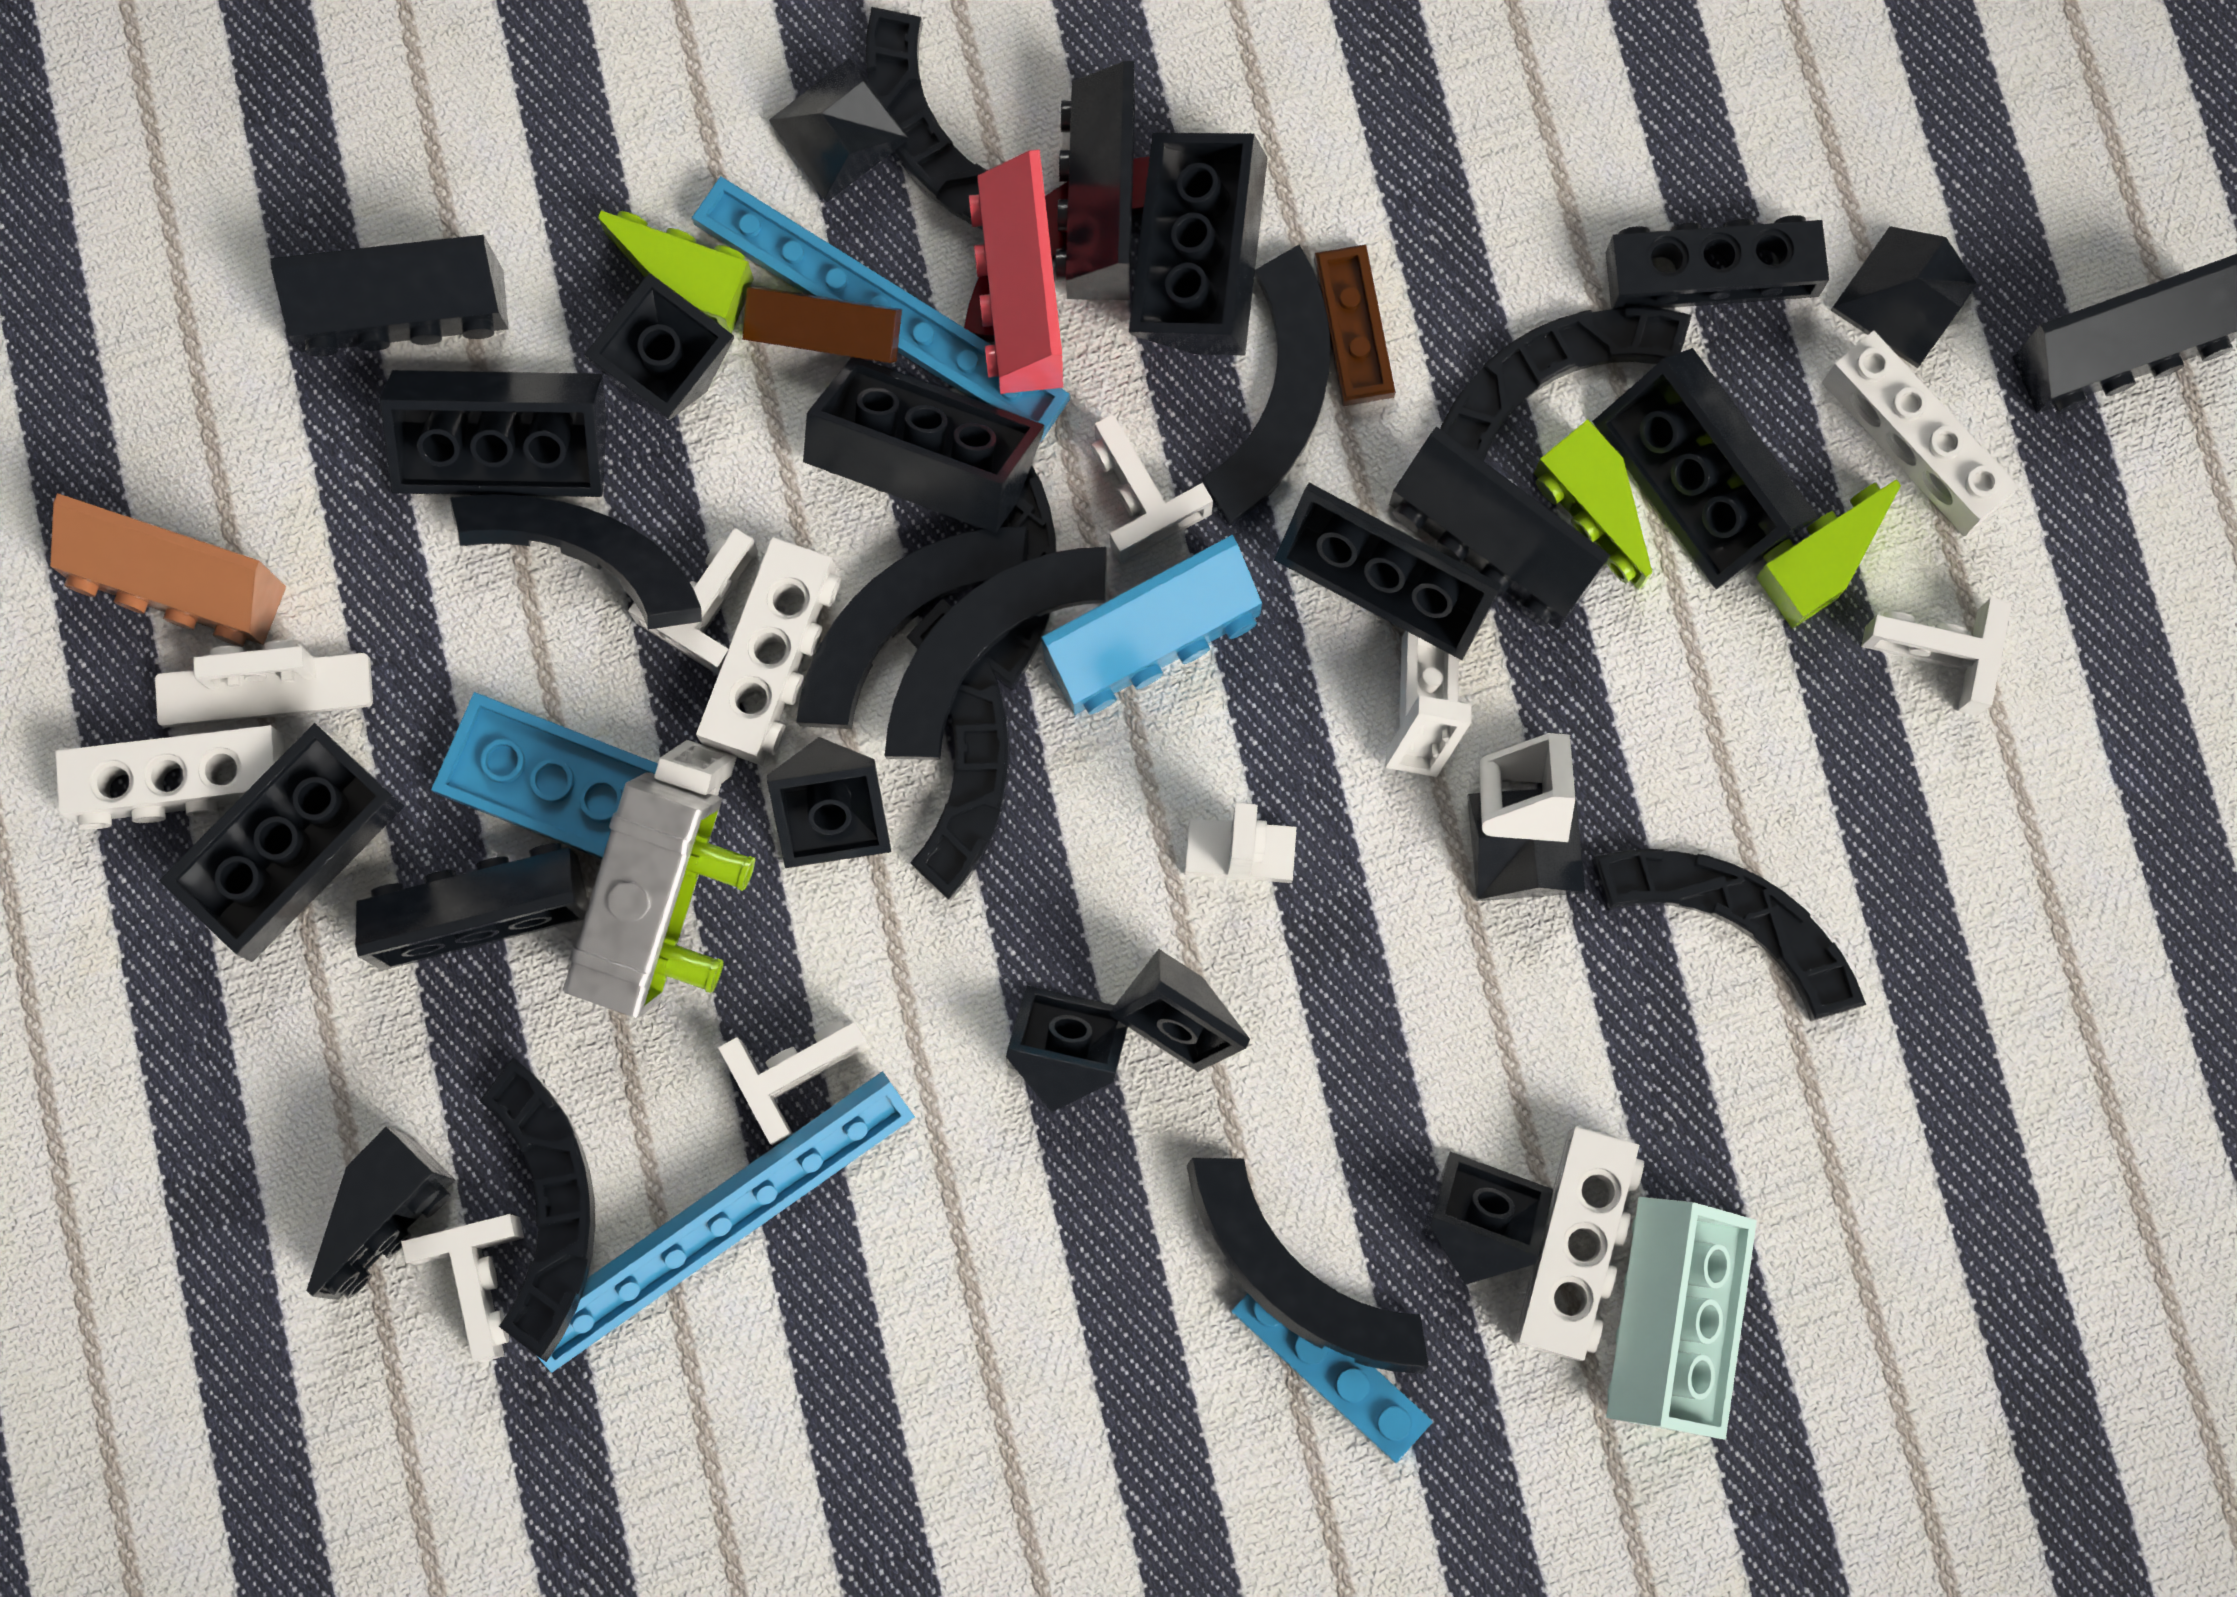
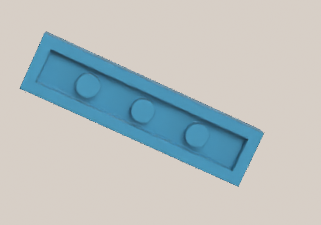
(1351, 1388)

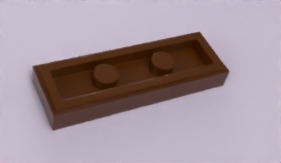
(822, 324)
(1354, 325)

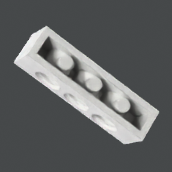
(1919, 433)
(783, 572)
(88, 772)
(1540, 1322)

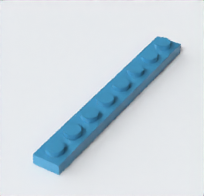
(827, 272)
(732, 1212)

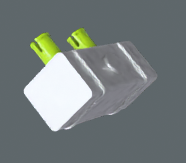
(644, 897)

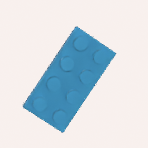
(537, 774)

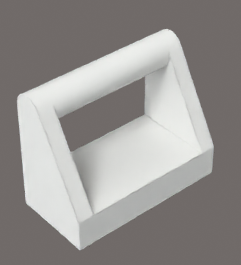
(1542, 817)

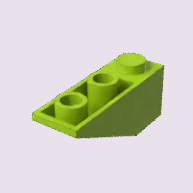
(703, 276)
(1595, 489)
(1821, 566)

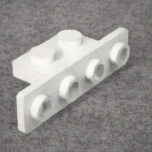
(262, 685)

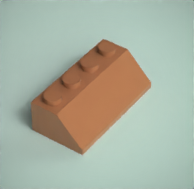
(164, 572)

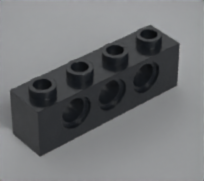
(1792, 239)

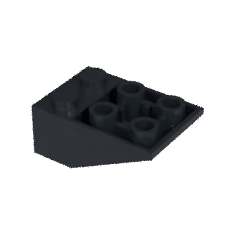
(374, 1207)

